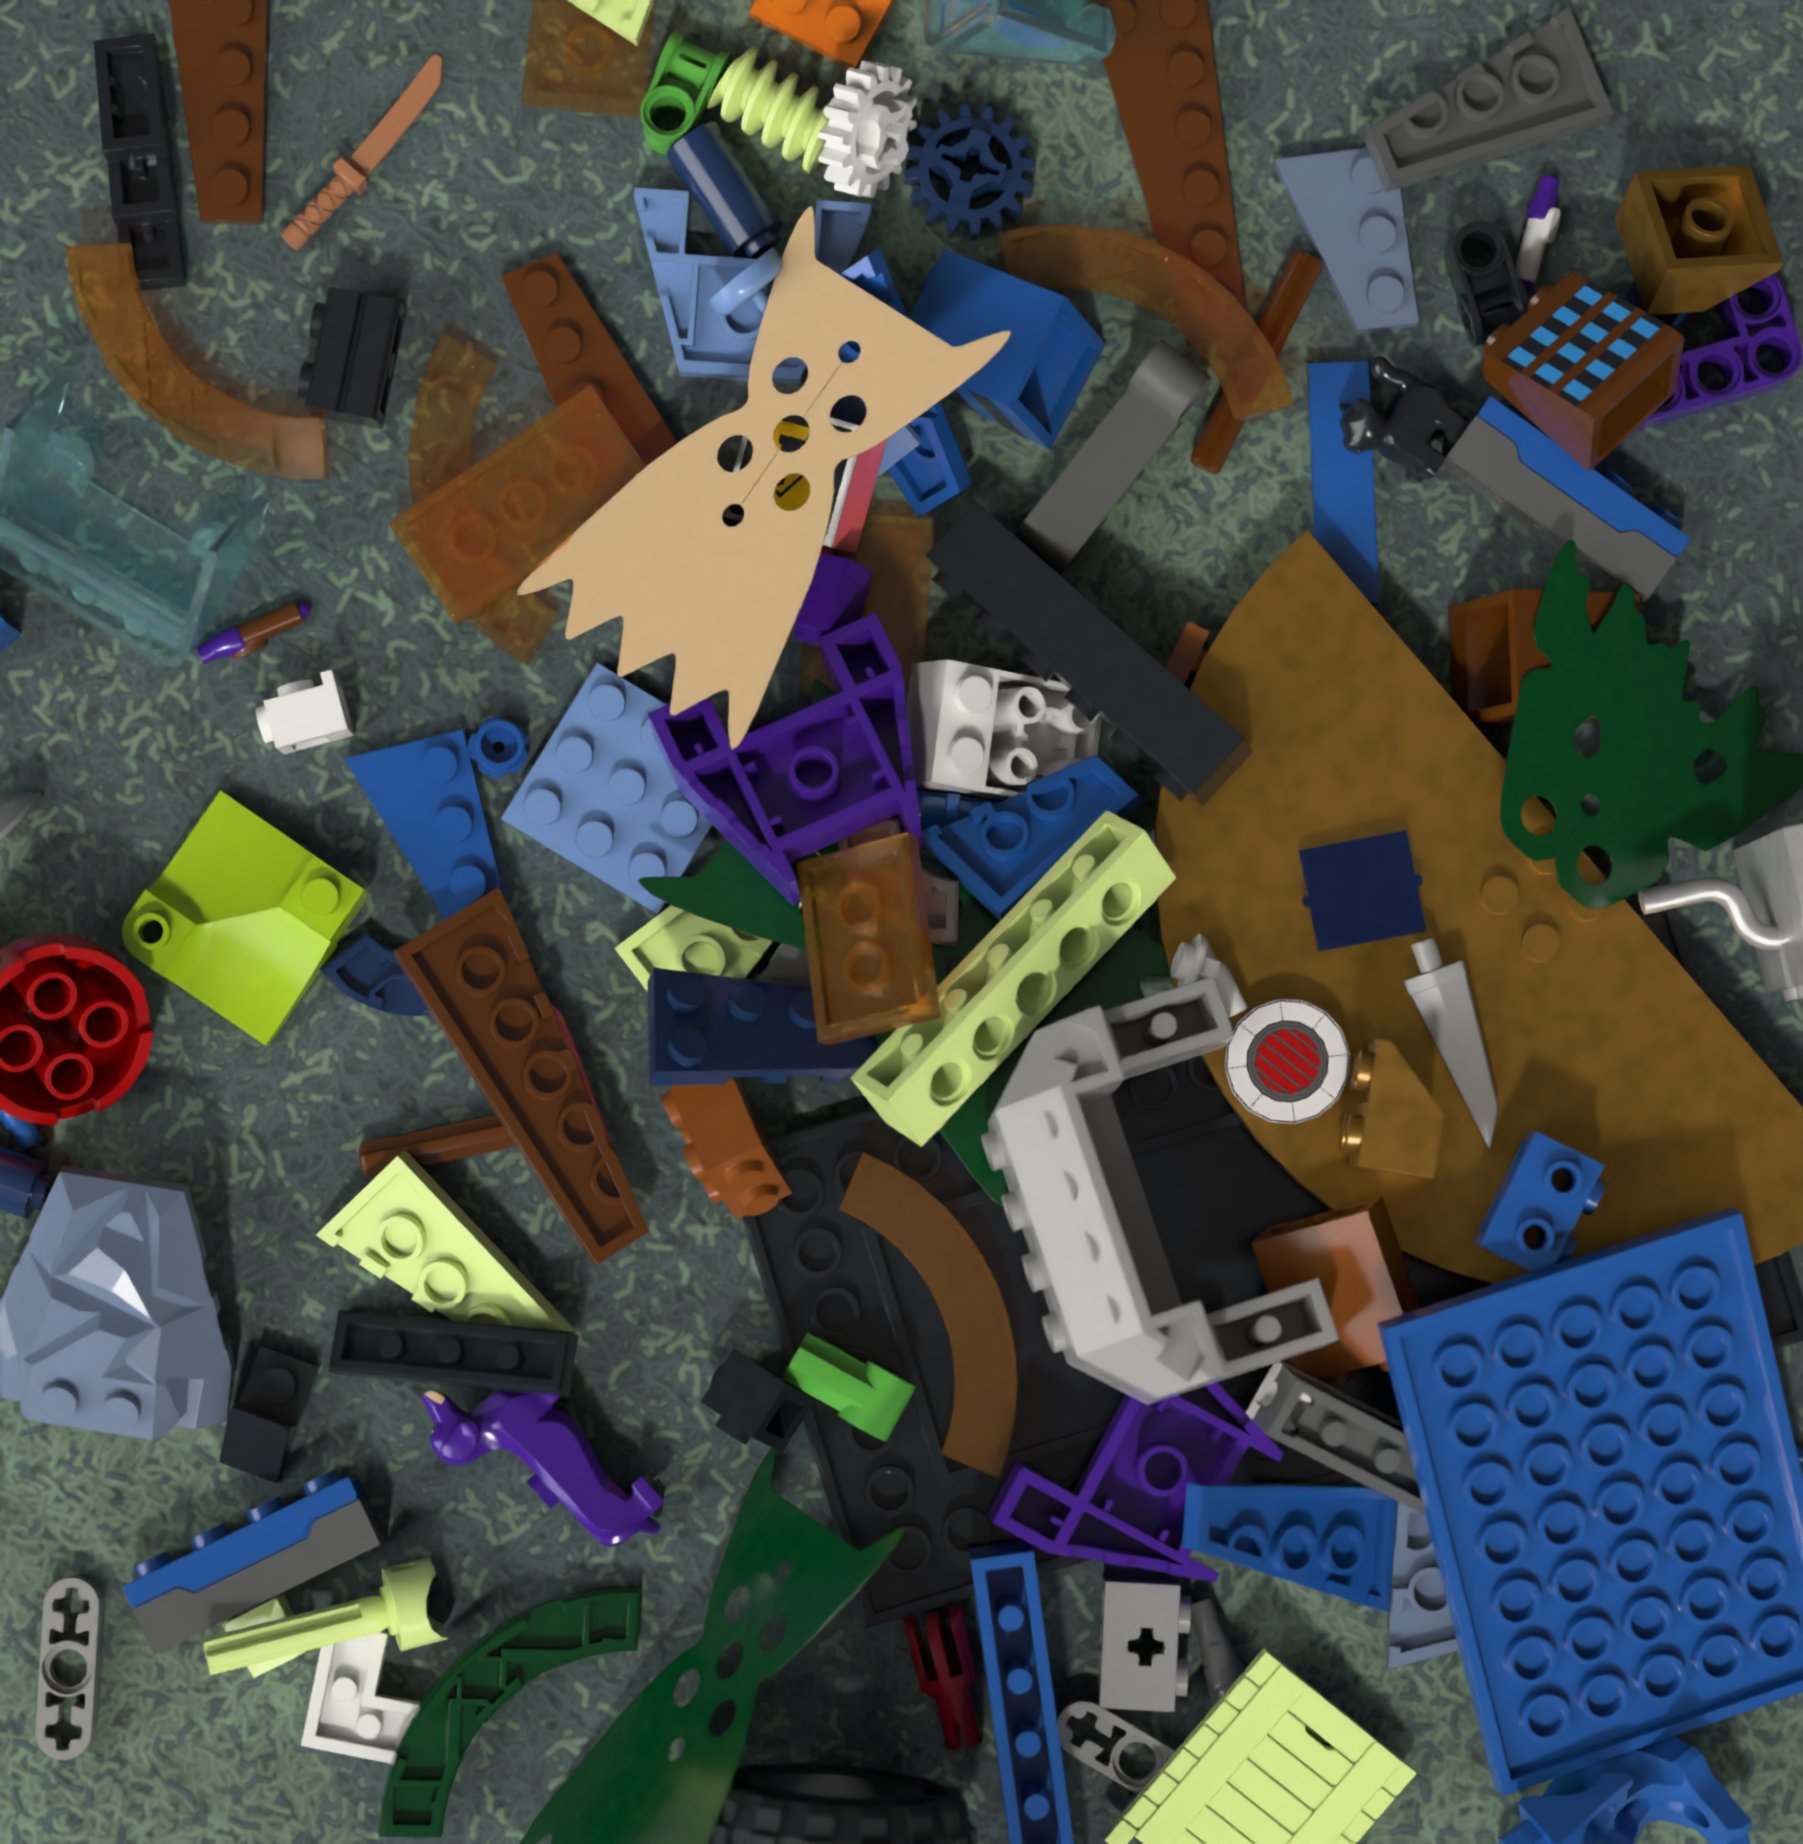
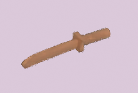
(353, 173)

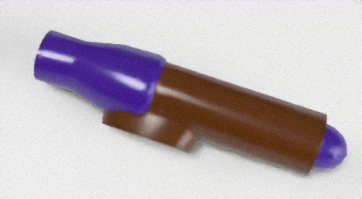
(252, 634)

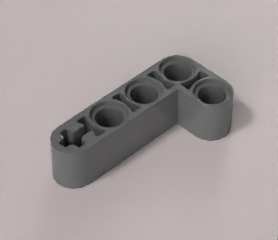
(1113, 457)

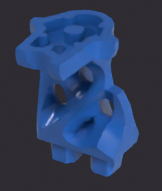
(1625, 1793)

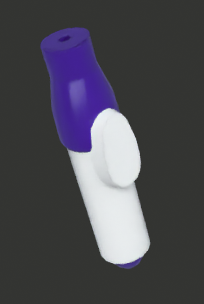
(1540, 229)

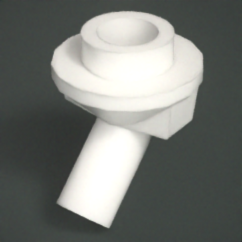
(1198, 962)

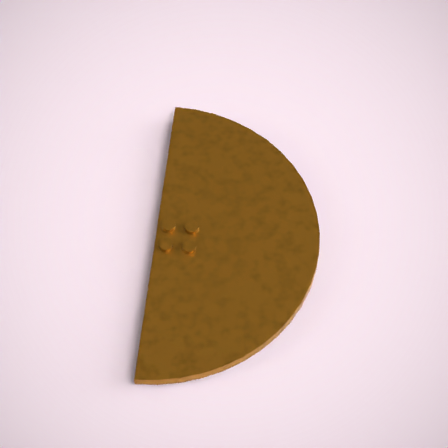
(1575, 1005)

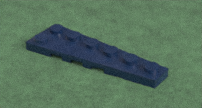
(735, 1027)

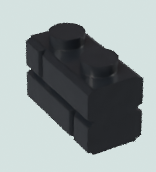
(352, 357)

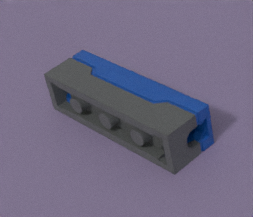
(1563, 501)
(255, 1562)

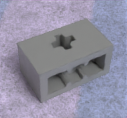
(1122, 1677)

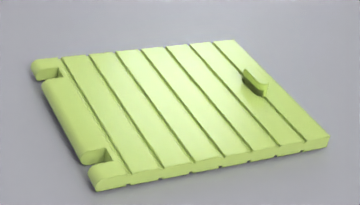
(1264, 1778)

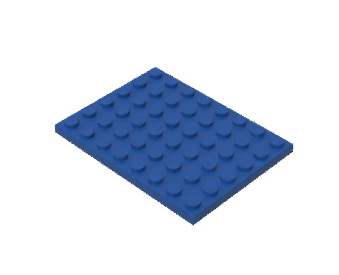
(1609, 1496)

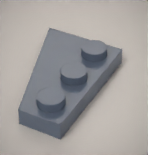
(1356, 234)
(1419, 1609)

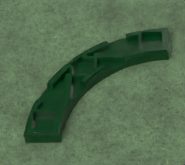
(481, 1683)

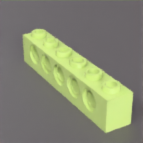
(1015, 977)

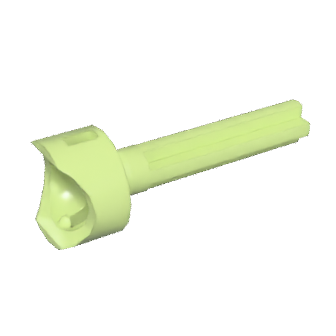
(398, 1608)

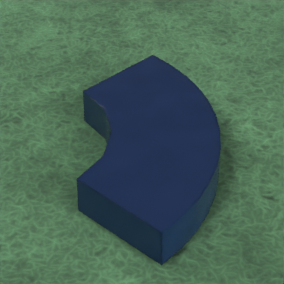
(374, 978)

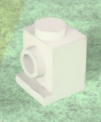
(305, 714)

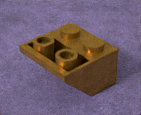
(1395, 1116)

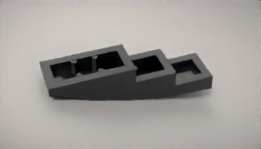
(140, 158)

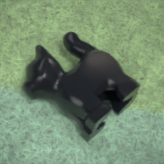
(1408, 423)

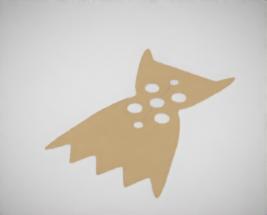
(733, 592)

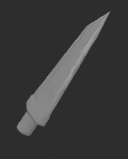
(1450, 1015)

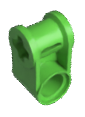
(681, 85)

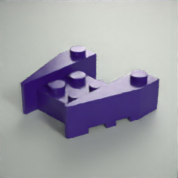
(810, 772)
(1135, 1484)

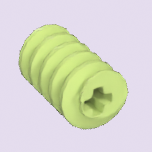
(772, 106)

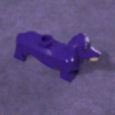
(553, 1450)

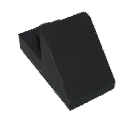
(268, 1414)

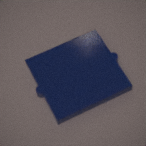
(1362, 891)

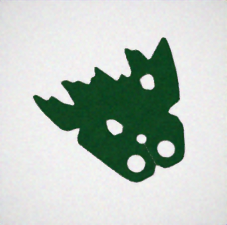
(1644, 750)

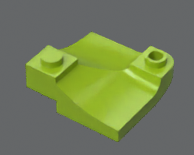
(243, 918)

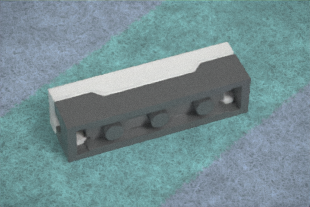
(1336, 1431)

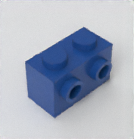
(1530, 1199)

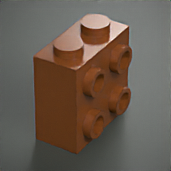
(727, 1146)

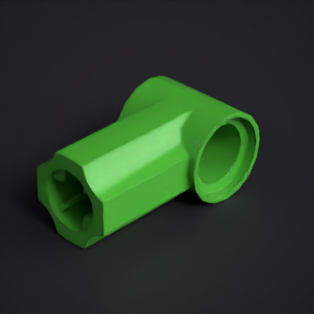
(860, 1391)

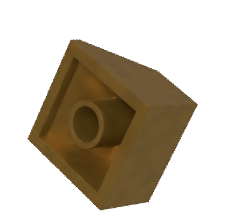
(1695, 236)

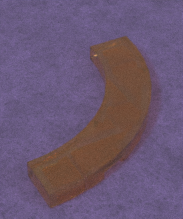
(1166, 286)
(174, 392)
(441, 451)
(968, 1302)

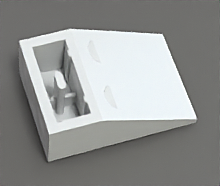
(991, 729)

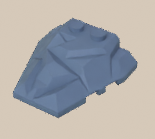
(115, 1312)

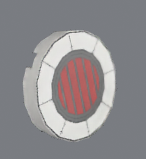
(1287, 1061)

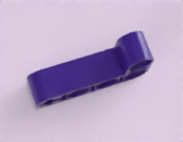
(1737, 356)

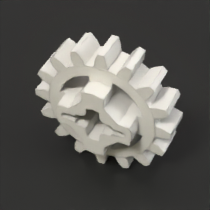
(867, 129)

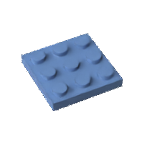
(608, 794)

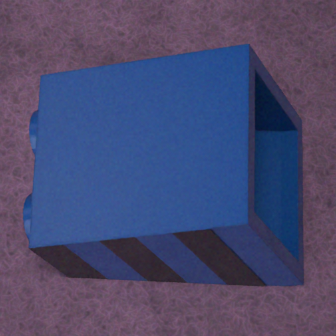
(1042, 363)

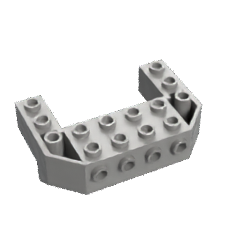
(1090, 1218)

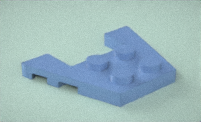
(700, 337)

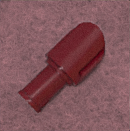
(948, 1680)

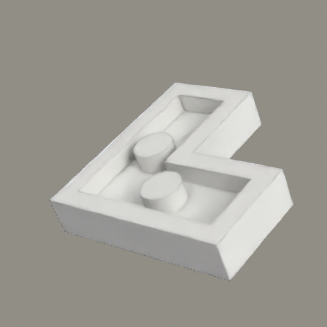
(345, 1705)

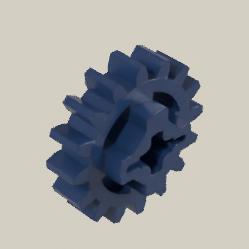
(992, 180)

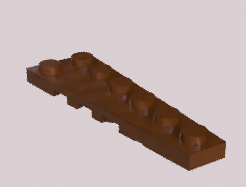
(225, 103)
(1174, 129)
(579, 352)
(506, 1034)

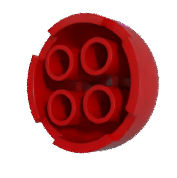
(83, 1032)

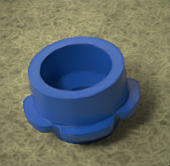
(498, 730)

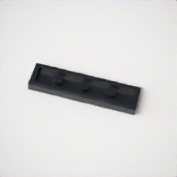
(453, 1353)

